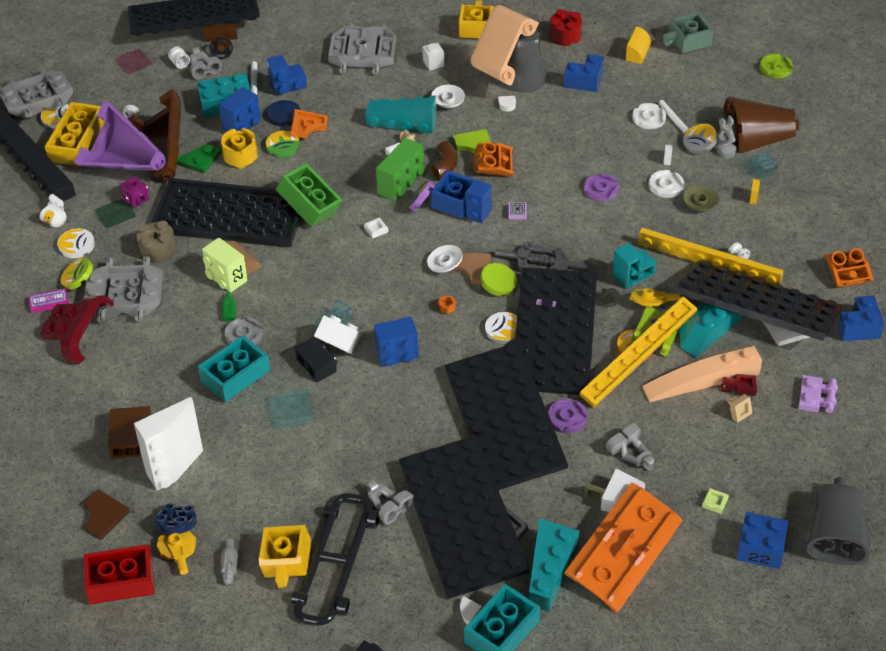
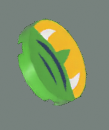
(282, 144)

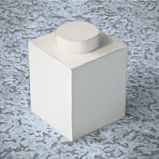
(433, 56)

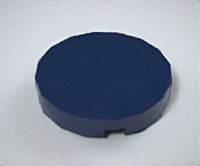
(282, 112)

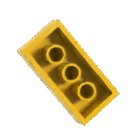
(76, 129)

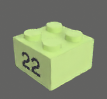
(224, 265)

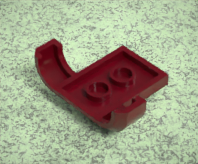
(69, 323)

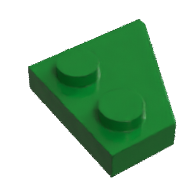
(200, 158)

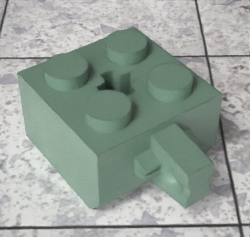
(689, 32)

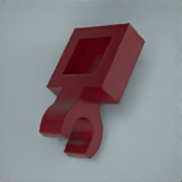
(741, 383)

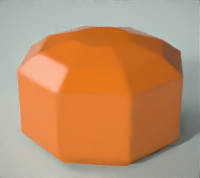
(446, 304)

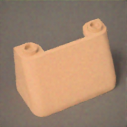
(499, 41)

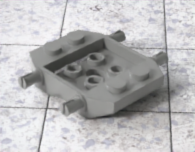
(362, 54)
(36, 93)
(141, 296)

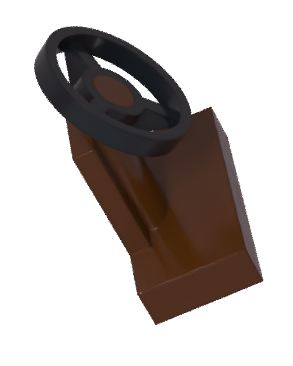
(220, 36)

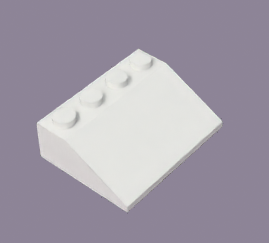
(169, 442)

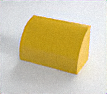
(638, 46)

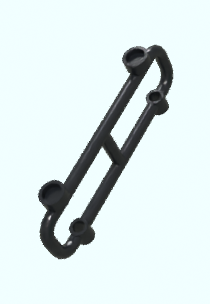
(338, 604)

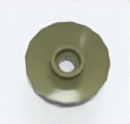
(700, 198)

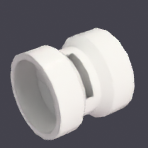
(179, 57)

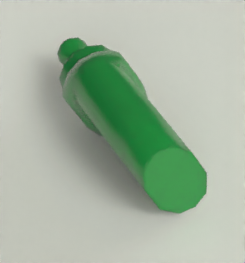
(228, 308)

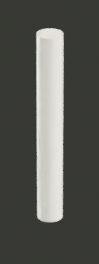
(254, 77)
(673, 116)

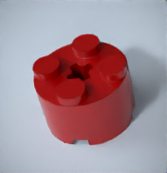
(565, 27)

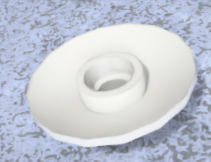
(448, 96)
(444, 258)

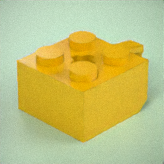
(473, 19)
(284, 552)

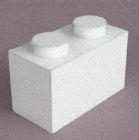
(338, 334)

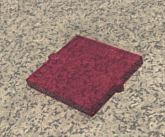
(133, 61)

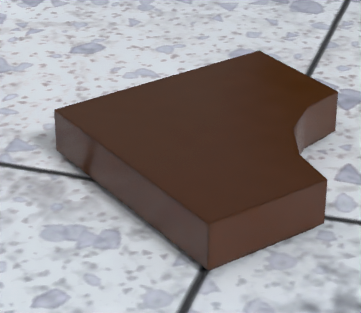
(104, 513)

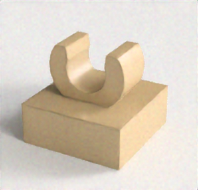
(740, 407)

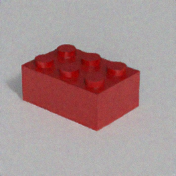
(119, 574)

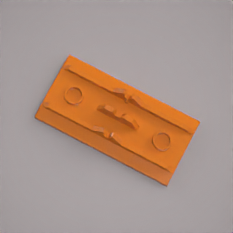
(624, 546)

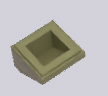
(593, 493)

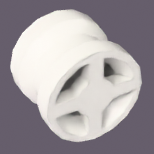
(737, 250)

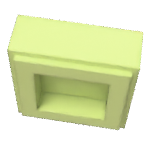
(715, 501)

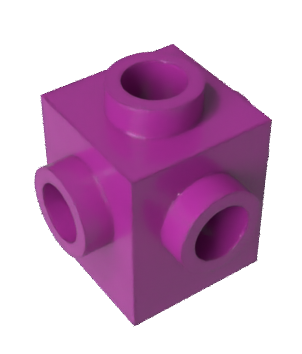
(134, 191)

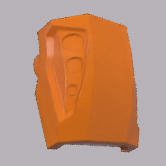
(493, 159)
(849, 267)

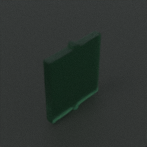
(115, 213)

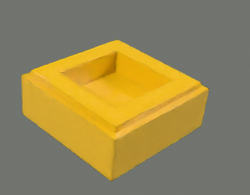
(754, 191)

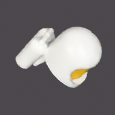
(54, 212)

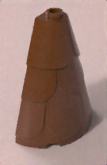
(164, 132)

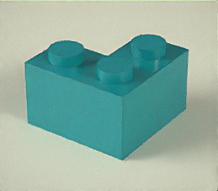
(632, 265)

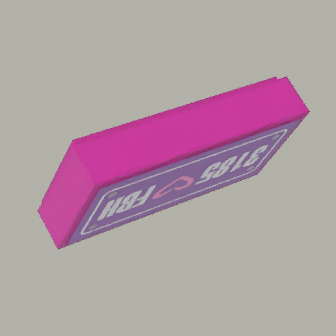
(47, 300)

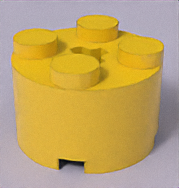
(239, 147)

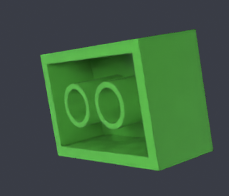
(400, 169)
(309, 195)

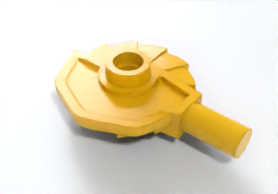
(650, 297)
(178, 548)

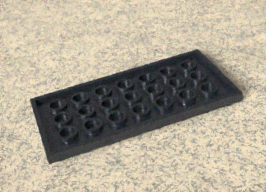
(188, 13)
(227, 212)
(759, 299)
(559, 337)
(506, 414)
(463, 517)

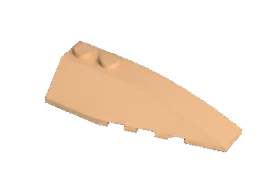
(705, 372)

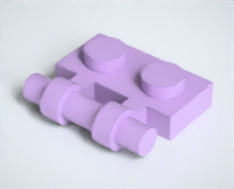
(811, 394)

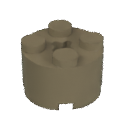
(156, 241)

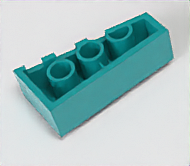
(403, 114)
(552, 557)

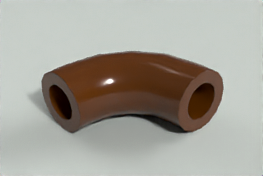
(447, 160)

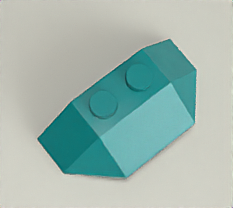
(706, 328)

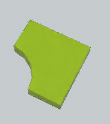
(469, 140)

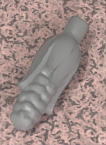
(229, 562)

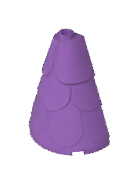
(120, 145)

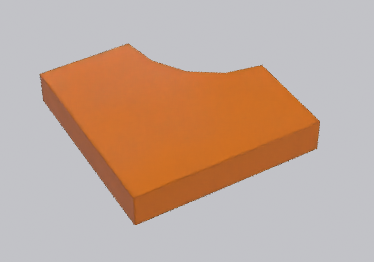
(306, 123)

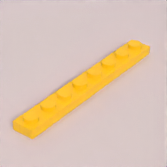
(696, 252)
(638, 352)

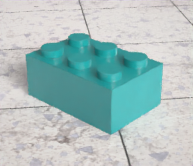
(216, 90)
(234, 368)
(502, 622)

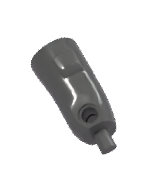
(527, 64)
(839, 525)

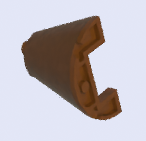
(759, 123)

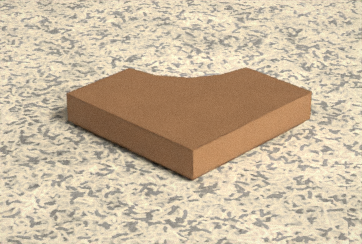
(473, 264)

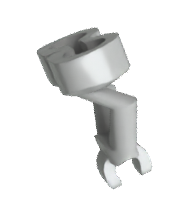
(199, 68)
(726, 138)
(628, 436)
(391, 509)

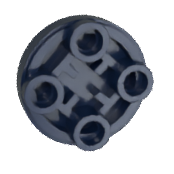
(175, 519)

